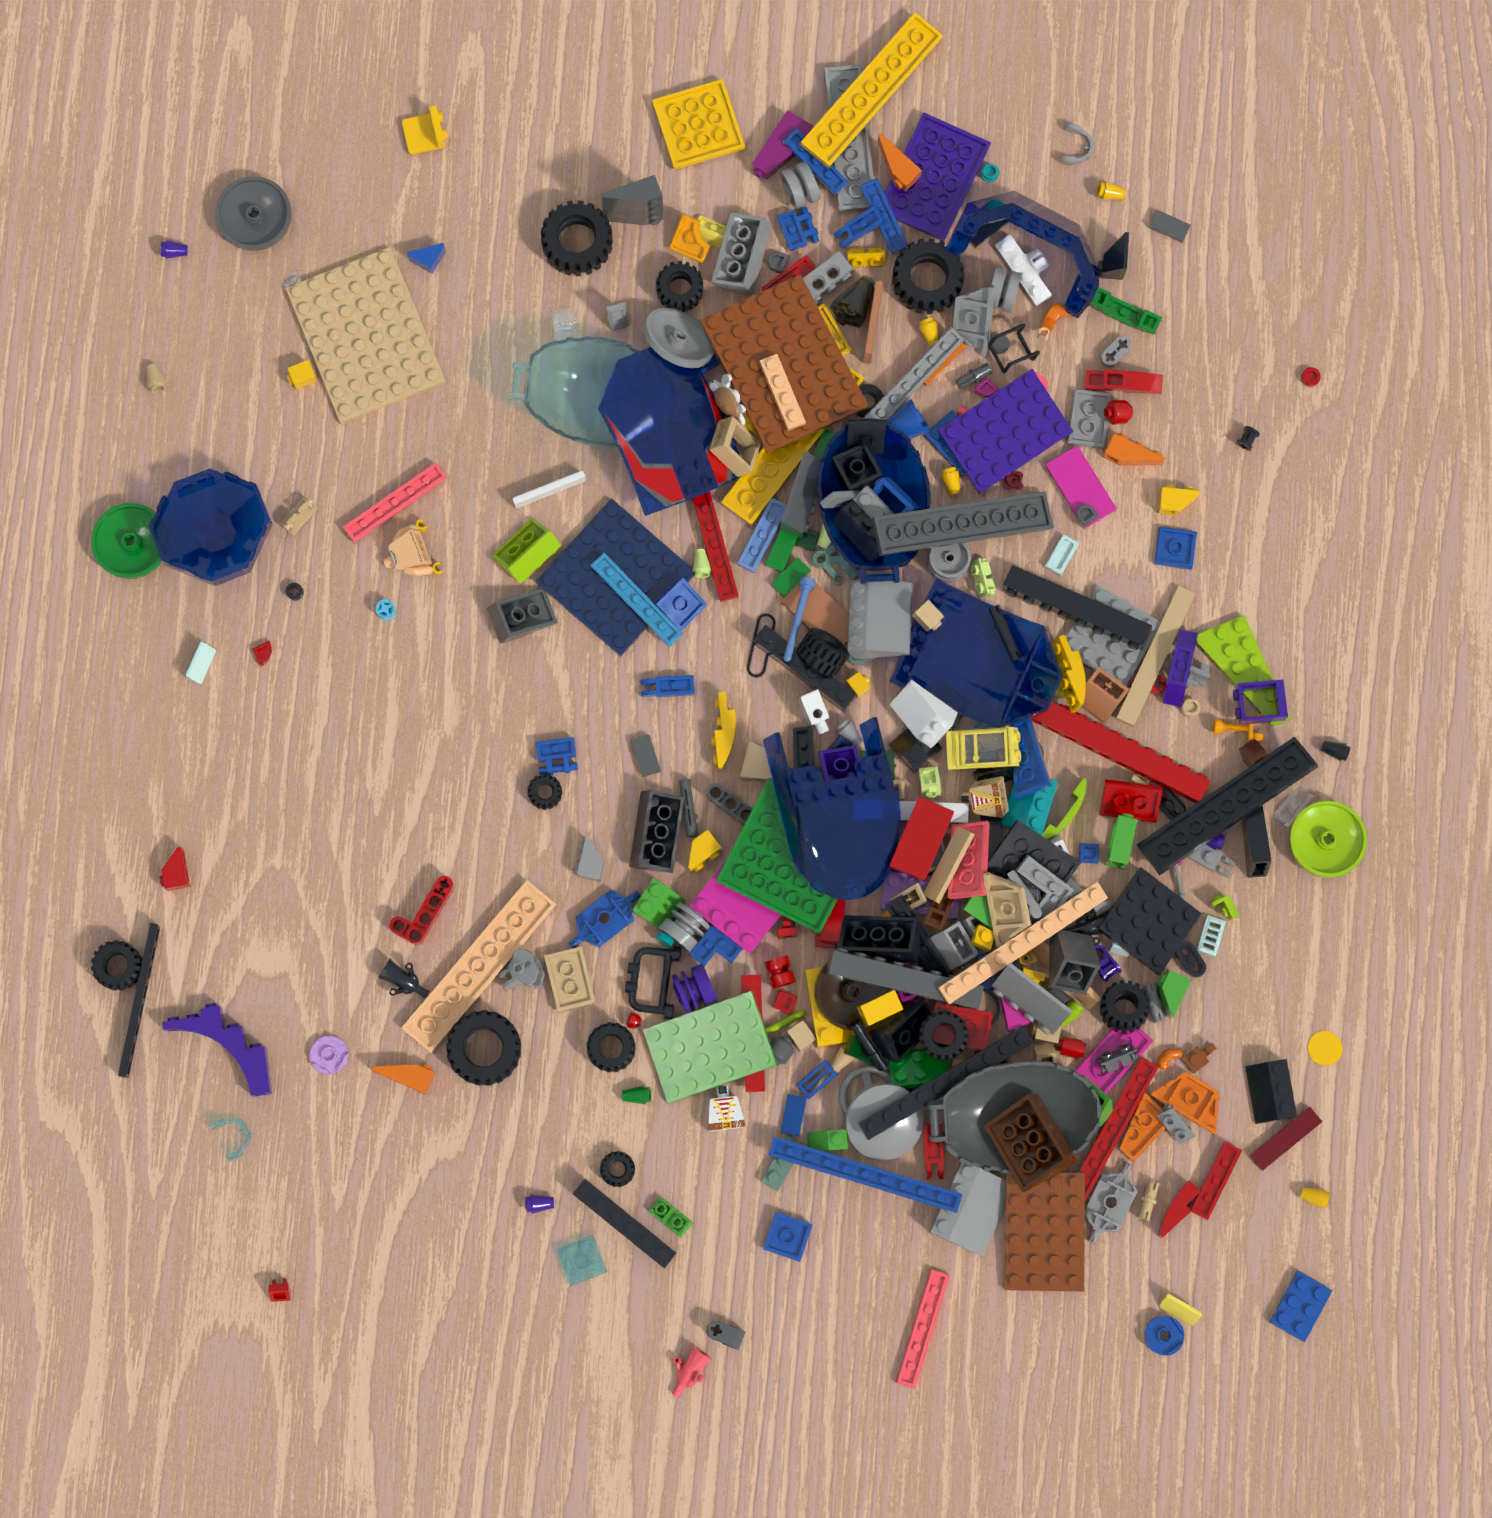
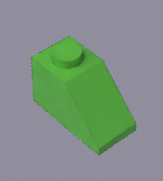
(828, 1140)

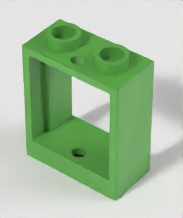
(1121, 841)

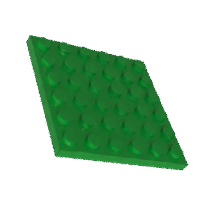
(765, 871)

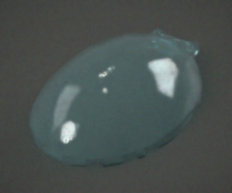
(568, 384)

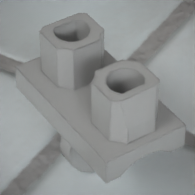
(1198, 675)

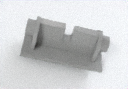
(1175, 1124)

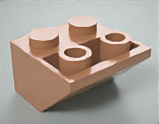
(1103, 694)

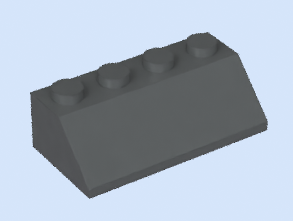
(802, 497)

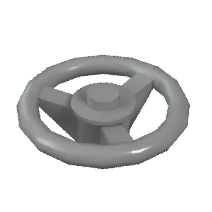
(865, 1072)

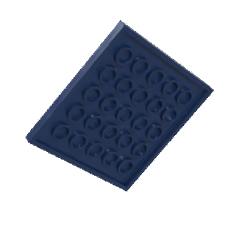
(589, 598)

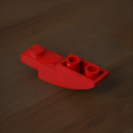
(1124, 381)

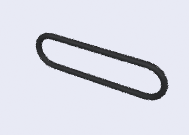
(752, 647)

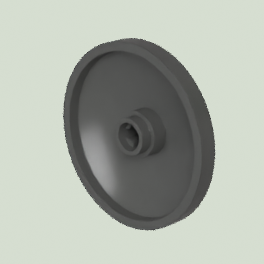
(253, 213)

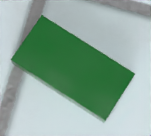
(790, 577)

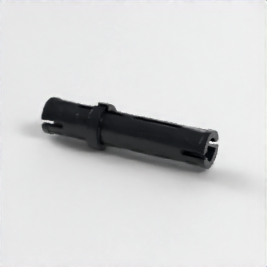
(1004, 632)
(872, 1050)

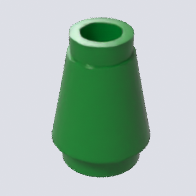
(637, 1095)

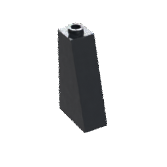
(1256, 844)

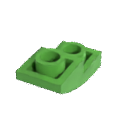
(670, 1217)

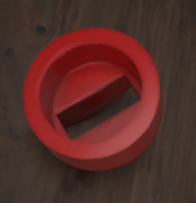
(633, 1020)

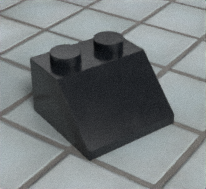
(856, 469)

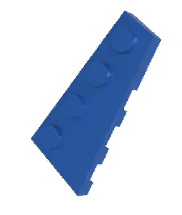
(1032, 772)

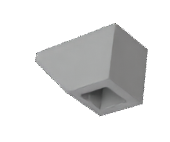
(591, 862)

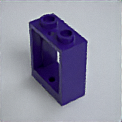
(1280, 701)

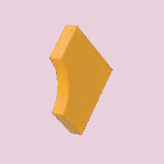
(688, 239)

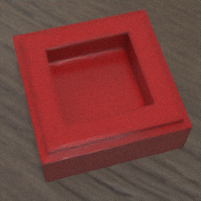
(784, 1002)

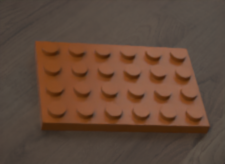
(1046, 1234)

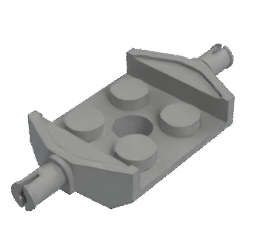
(1098, 1214)

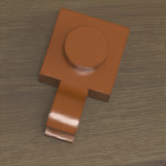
(1197, 1058)

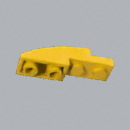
(1073, 680)
(724, 738)

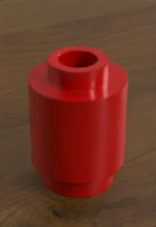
(1071, 1047)

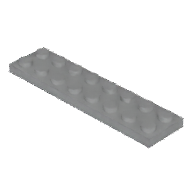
(855, 160)

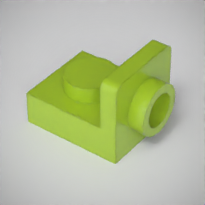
(1228, 907)

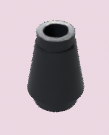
(1336, 750)

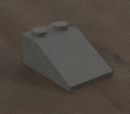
(521, 615)

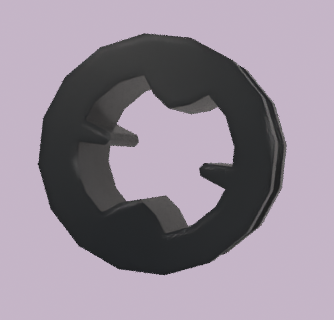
(298, 587)

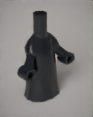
(1088, 926)
(397, 976)

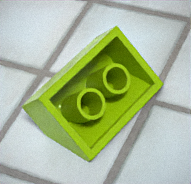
(526, 550)

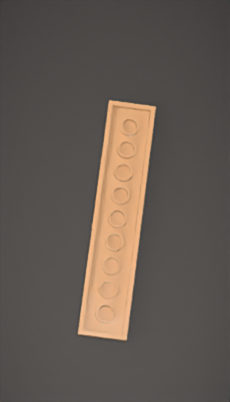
(478, 966)

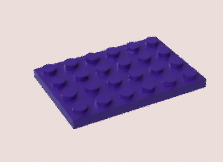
(948, 167)
(1005, 431)

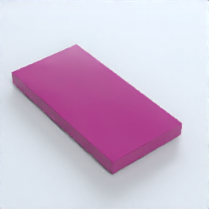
(1080, 483)
(1111, 1042)

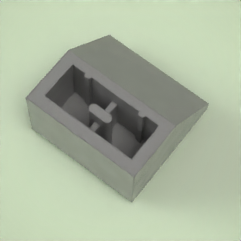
(954, 945)

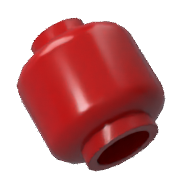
(1118, 412)

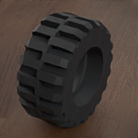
(576, 261)
(923, 299)
(483, 1074)

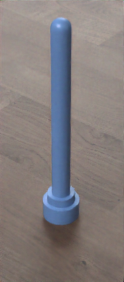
(806, 586)

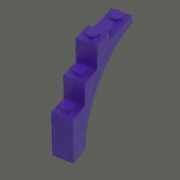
(211, 1024)

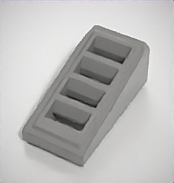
(617, 316)

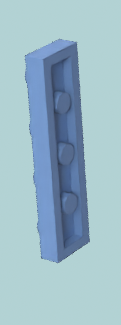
(762, 535)

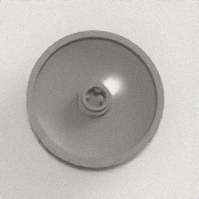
(678, 338)
(891, 1142)

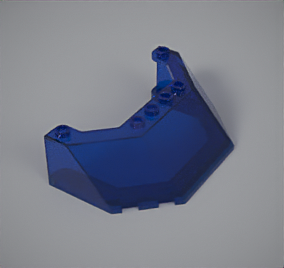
(1041, 223)

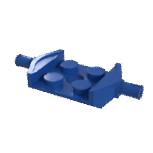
(594, 931)

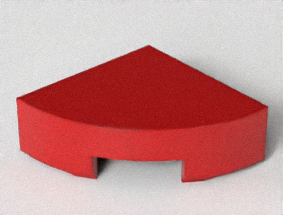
(263, 652)

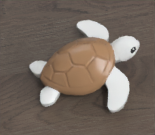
(727, 398)

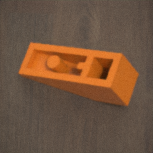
(900, 167)
(410, 1075)

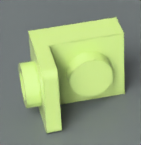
(930, 782)

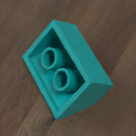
(1030, 809)

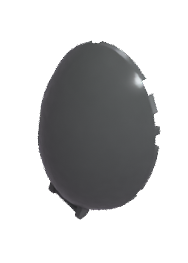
(996, 1088)

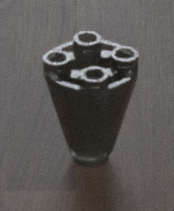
(854, 302)

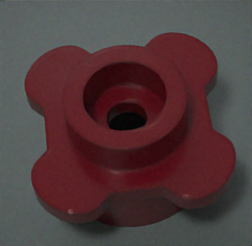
(1017, 484)

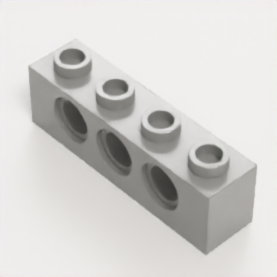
(836, 264)

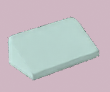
(200, 663)

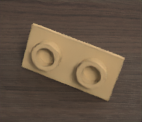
(299, 515)

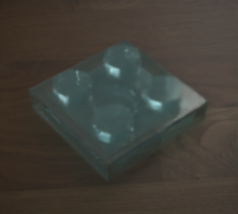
(581, 1260)

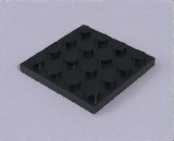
(1025, 841)
(1149, 921)

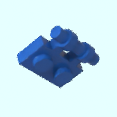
(792, 230)
(555, 750)

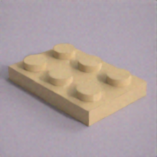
(569, 979)

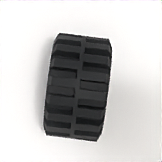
(674, 272)
(823, 651)
(100, 965)
(1129, 992)
(956, 1023)
(602, 1032)

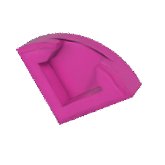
(985, 388)

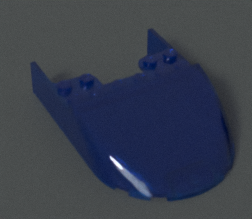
(840, 829)

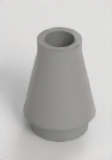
(849, 732)

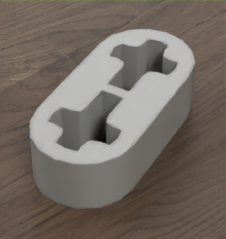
(1113, 349)

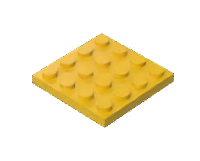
(698, 124)

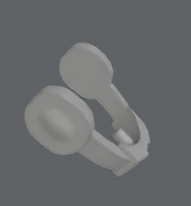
(1074, 128)

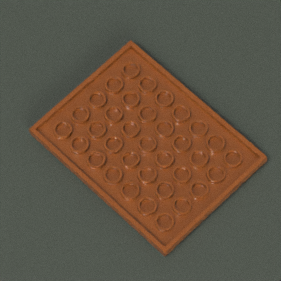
(790, 325)

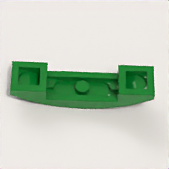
(1124, 312)

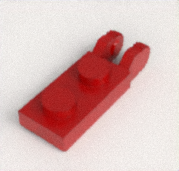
(933, 1152)

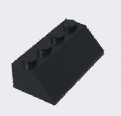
(656, 831)
(882, 937)

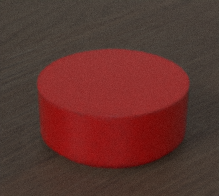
(1310, 377)

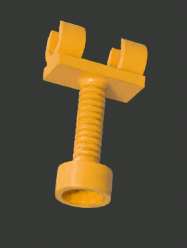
(1219, 726)

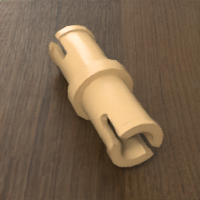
(1148, 1200)

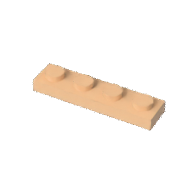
(782, 392)

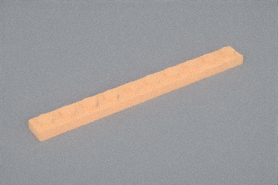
(1022, 943)

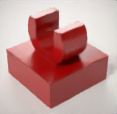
(787, 931)
(279, 1292)

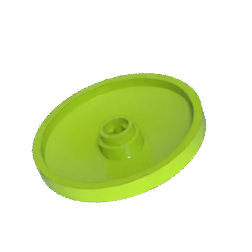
(1328, 839)

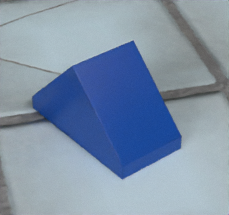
(427, 257)

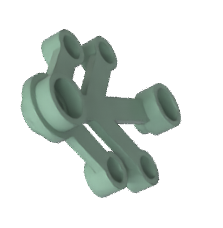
(828, 560)

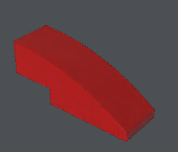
(1178, 1208)

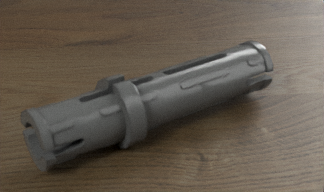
(691, 831)

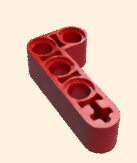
(426, 908)

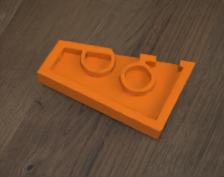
(1142, 1129)

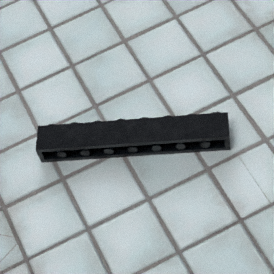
(1077, 607)

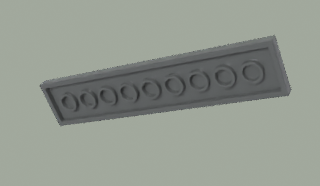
(962, 523)

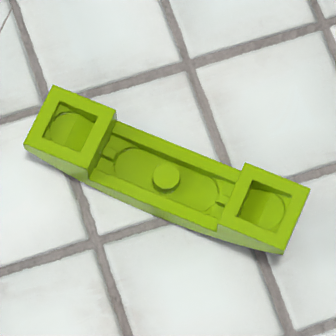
(1078, 794)

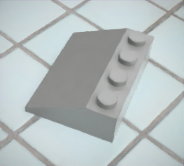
(879, 619)
(1031, 999)
(978, 1211)

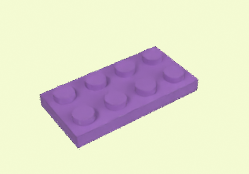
(898, 882)

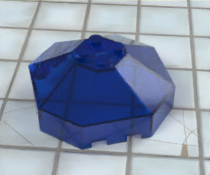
(211, 526)

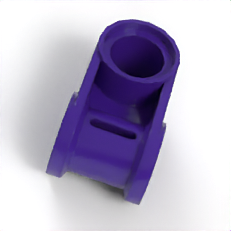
(1106, 963)

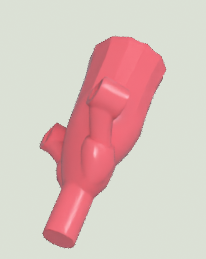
(691, 1370)

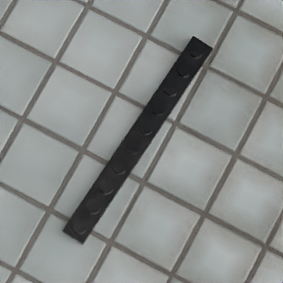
(944, 1082)

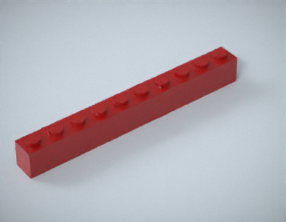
(1123, 751)

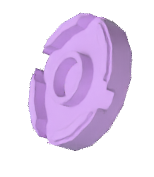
(329, 1054)

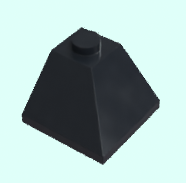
(1115, 259)
(912, 750)

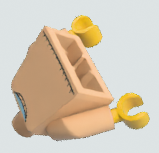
(410, 553)

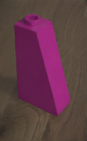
(775, 152)

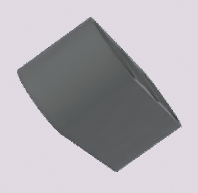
(726, 796)

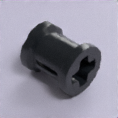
(1247, 438)

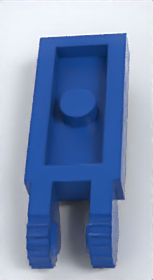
(860, 226)
(669, 686)

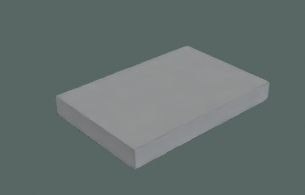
(1088, 419)

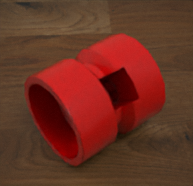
(780, 972)

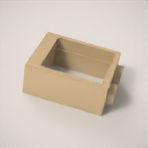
(721, 447)

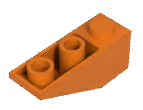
(1127, 453)

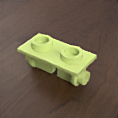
(980, 569)

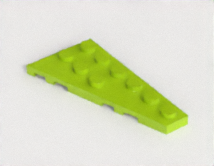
(1240, 660)

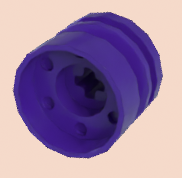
(694, 988)

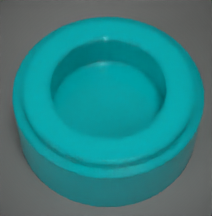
(664, 939)

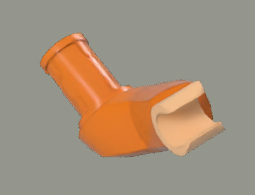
(1050, 318)

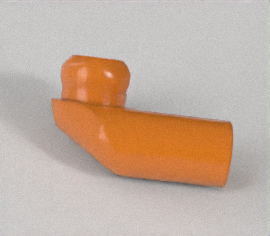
(1166, 1056)

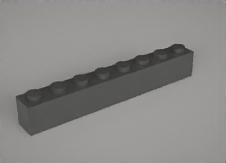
(896, 977)

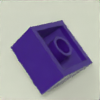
(838, 763)

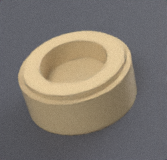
(1191, 707)

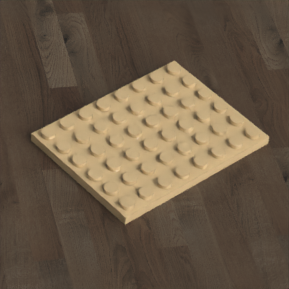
(365, 335)

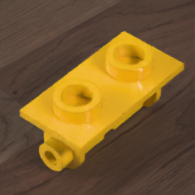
(873, 257)

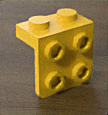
(425, 132)

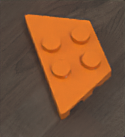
(1191, 1099)

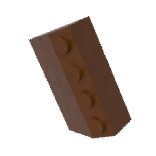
(1030, 1142)

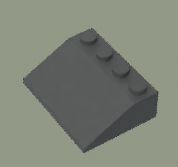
(634, 203)

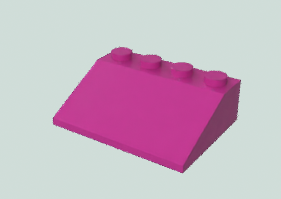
(734, 914)

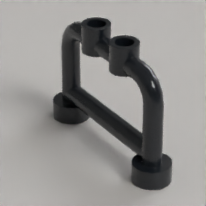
(632, 985)

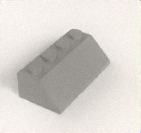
(741, 253)

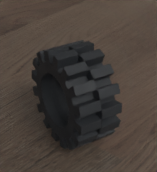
(541, 780)
(629, 1169)

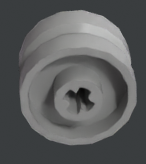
(800, 185)
(1005, 289)
(946, 570)

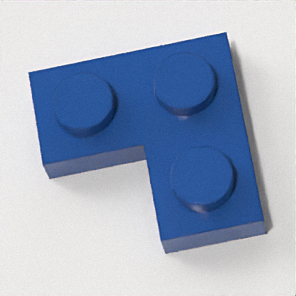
(714, 942)

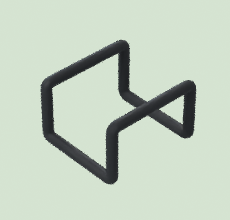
(1032, 356)

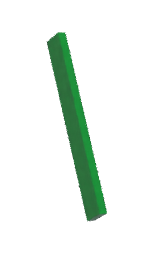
(785, 542)

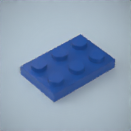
(938, 442)
(1300, 1306)

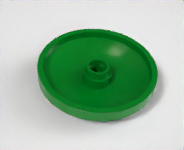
(124, 541)

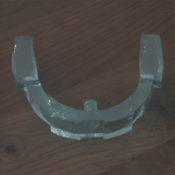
(222, 1122)

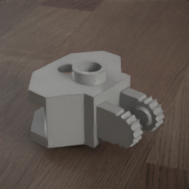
(524, 969)

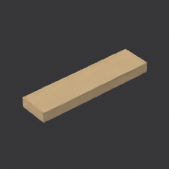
(948, 864)

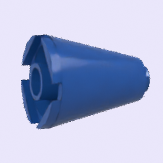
(909, 420)

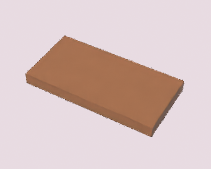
(873, 322)
(820, 612)

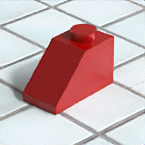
(175, 872)

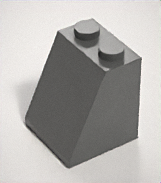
(1072, 962)

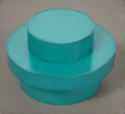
(989, 172)

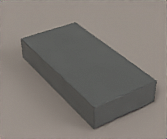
(1169, 226)
(646, 756)

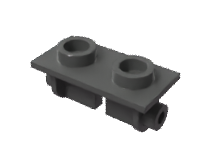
(1109, 1060)

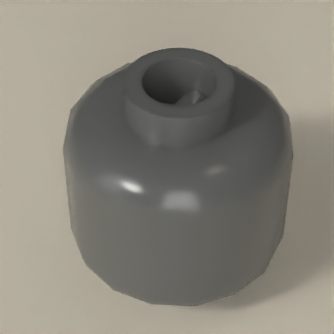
(782, 1049)

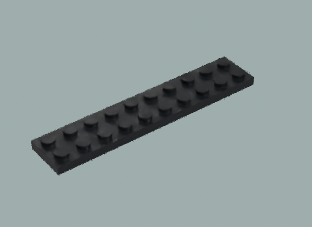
(1227, 805)

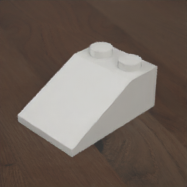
(923, 713)

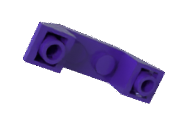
(1180, 668)

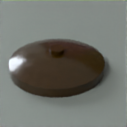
(840, 997)

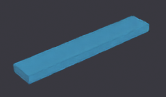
(636, 600)

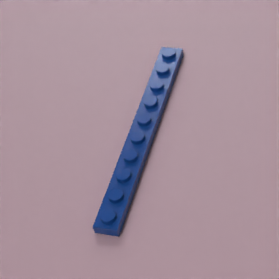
(865, 1175)

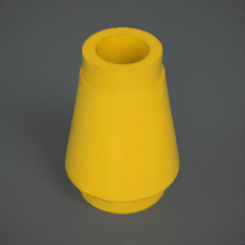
(1110, 191)
(929, 330)
(951, 480)
(1316, 1196)

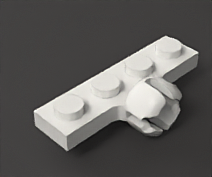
(1029, 265)

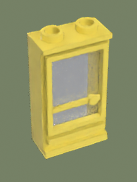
(983, 748)

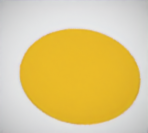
(1325, 1048)

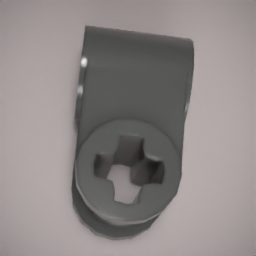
(729, 1335)

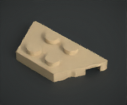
(1006, 907)

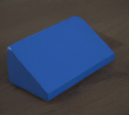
(793, 1115)

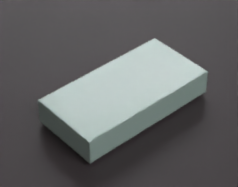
(1061, 555)

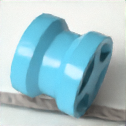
(383, 606)

